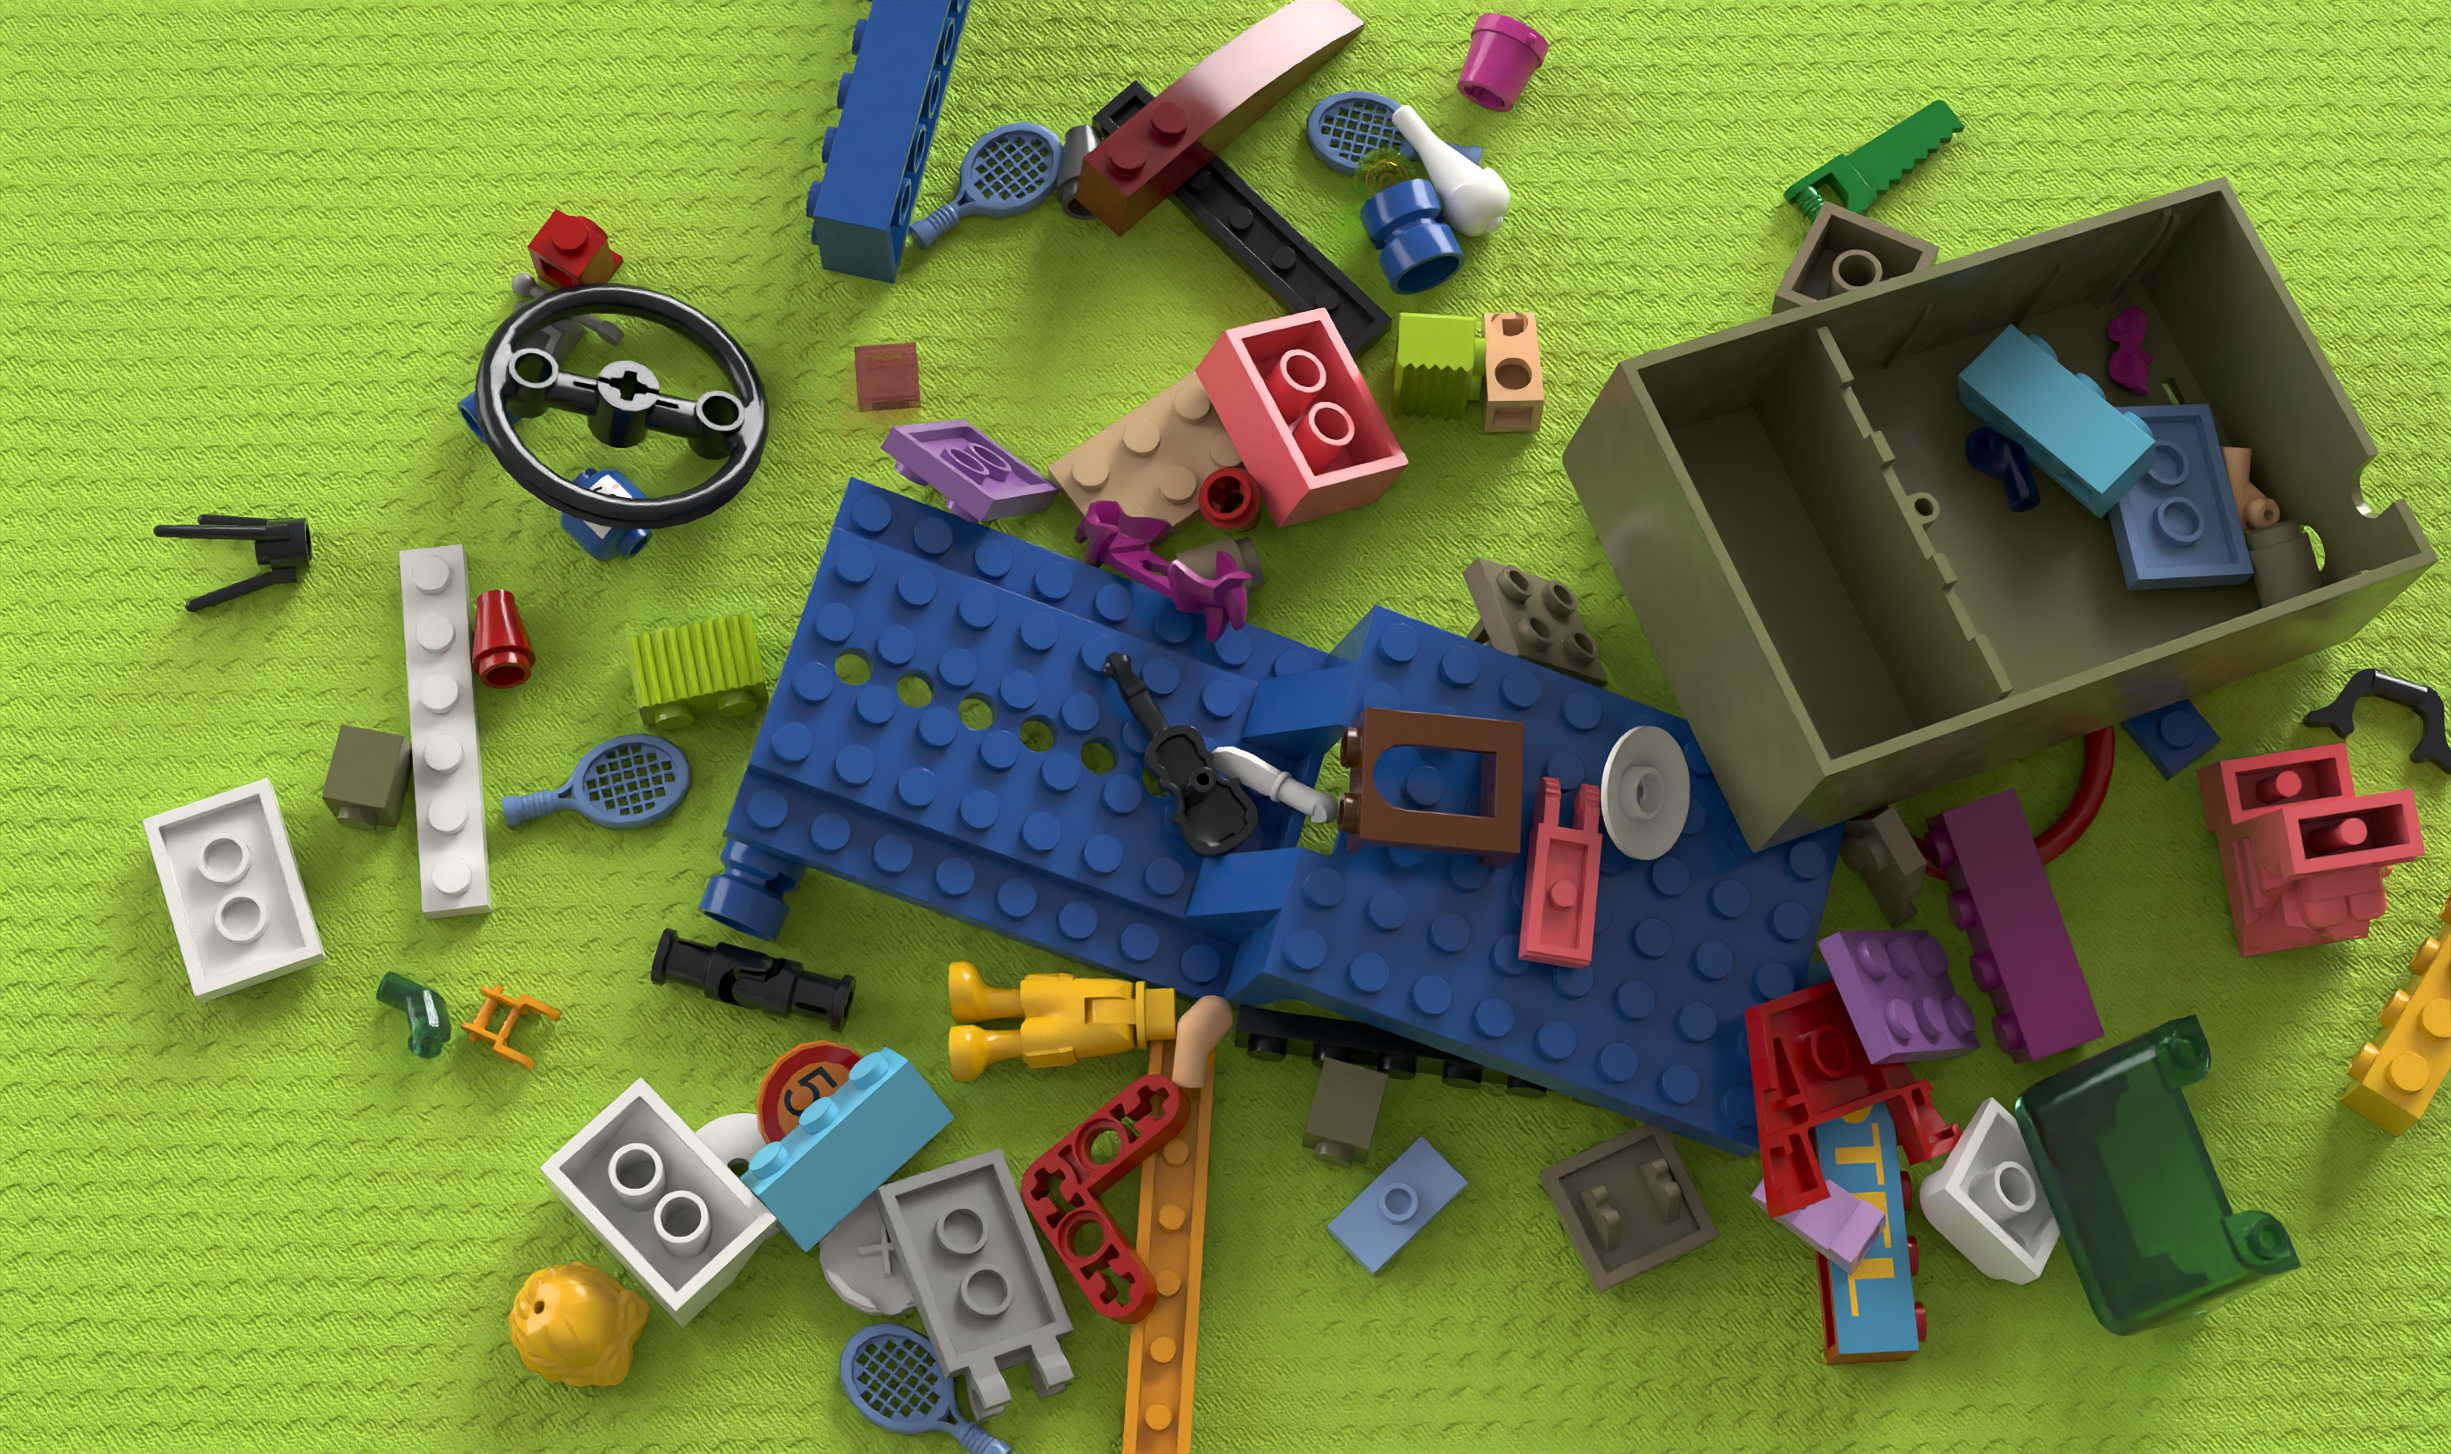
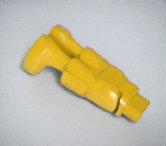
(1062, 1023)

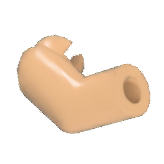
(2252, 505)
(1196, 1036)

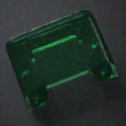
(2140, 1186)

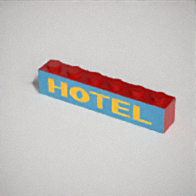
(1874, 1310)

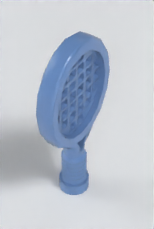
(1346, 101)
(928, 230)
(545, 803)
(967, 1433)

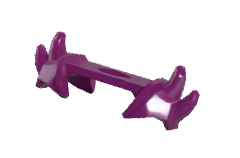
(1127, 546)

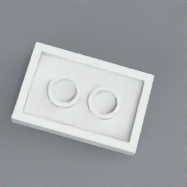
(234, 890)

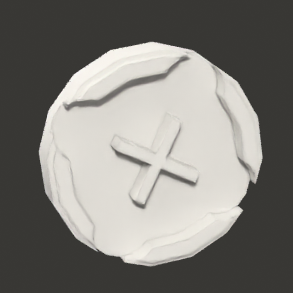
(864, 1265)

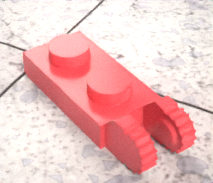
(1561, 879)

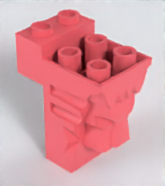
(2302, 848)

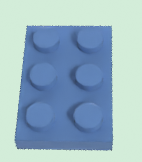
(2182, 516)

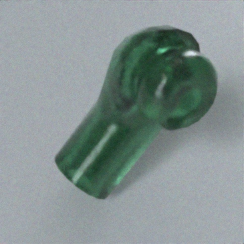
(425, 1013)

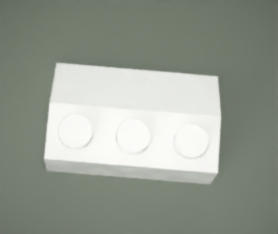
(659, 1201)

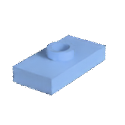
(1397, 1206)

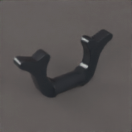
(2419, 697)

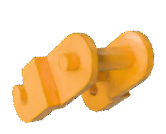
(522, 1006)

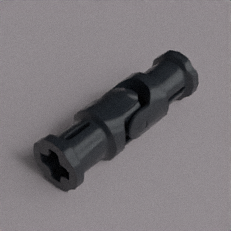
(763, 983)

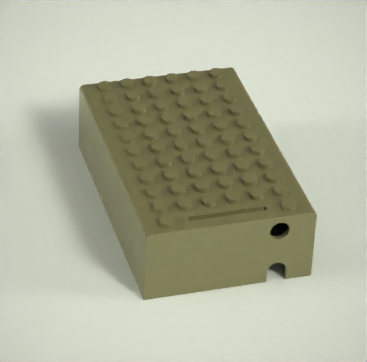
(1864, 600)

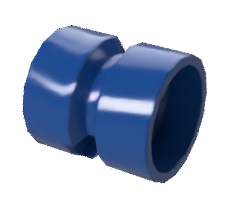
(1410, 231)
(751, 890)

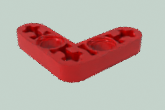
(1086, 1181)

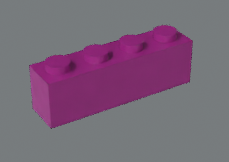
(2012, 928)

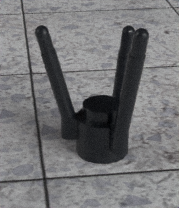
(278, 543)

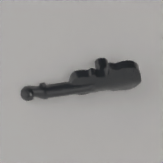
(1211, 810)

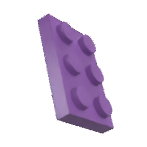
(969, 469)
(1900, 995)

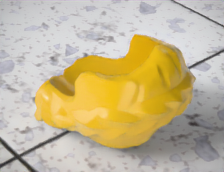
(577, 1325)

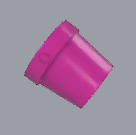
(1500, 61)

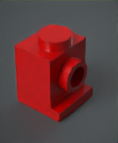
(572, 252)

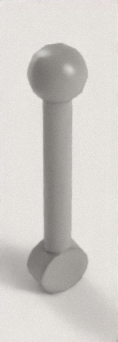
(525, 285)

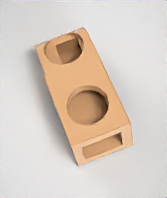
(1512, 373)

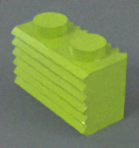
(1436, 365)
(697, 671)

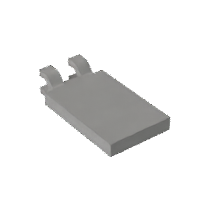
(978, 1278)

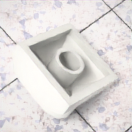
(1992, 1199)

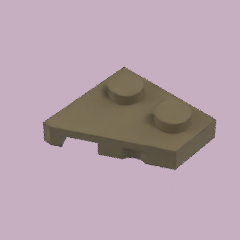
(1887, 860)

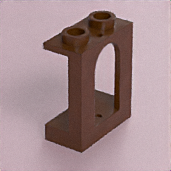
(1374, 822)

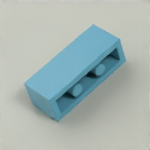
(2058, 419)
(846, 1147)

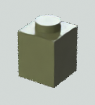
(368, 778)
(1344, 1113)

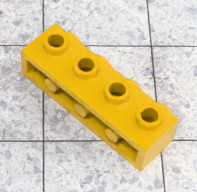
(2413, 1050)

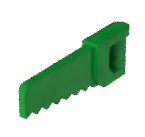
(1878, 163)

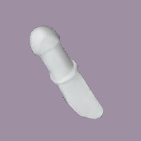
(1271, 782)

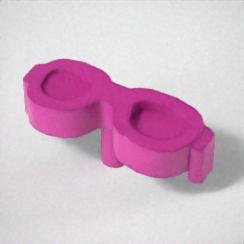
(2130, 362)

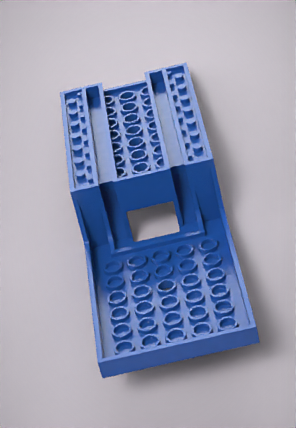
(1379, 935)

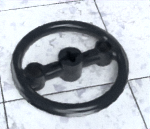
(621, 405)

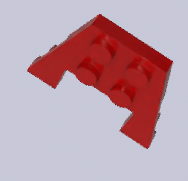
(1813, 1070)

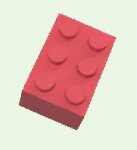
(1301, 416)

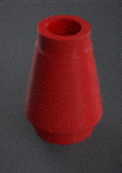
(1222, 492)
(501, 642)

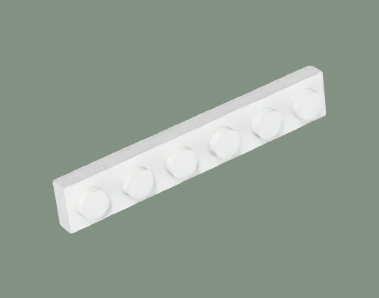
(445, 732)

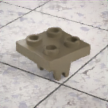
(1532, 620)
(1628, 1206)

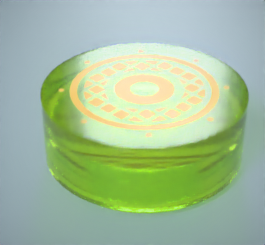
(1380, 170)

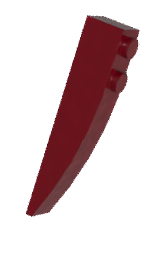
(1209, 110)

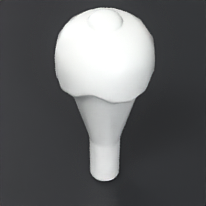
(1471, 196)

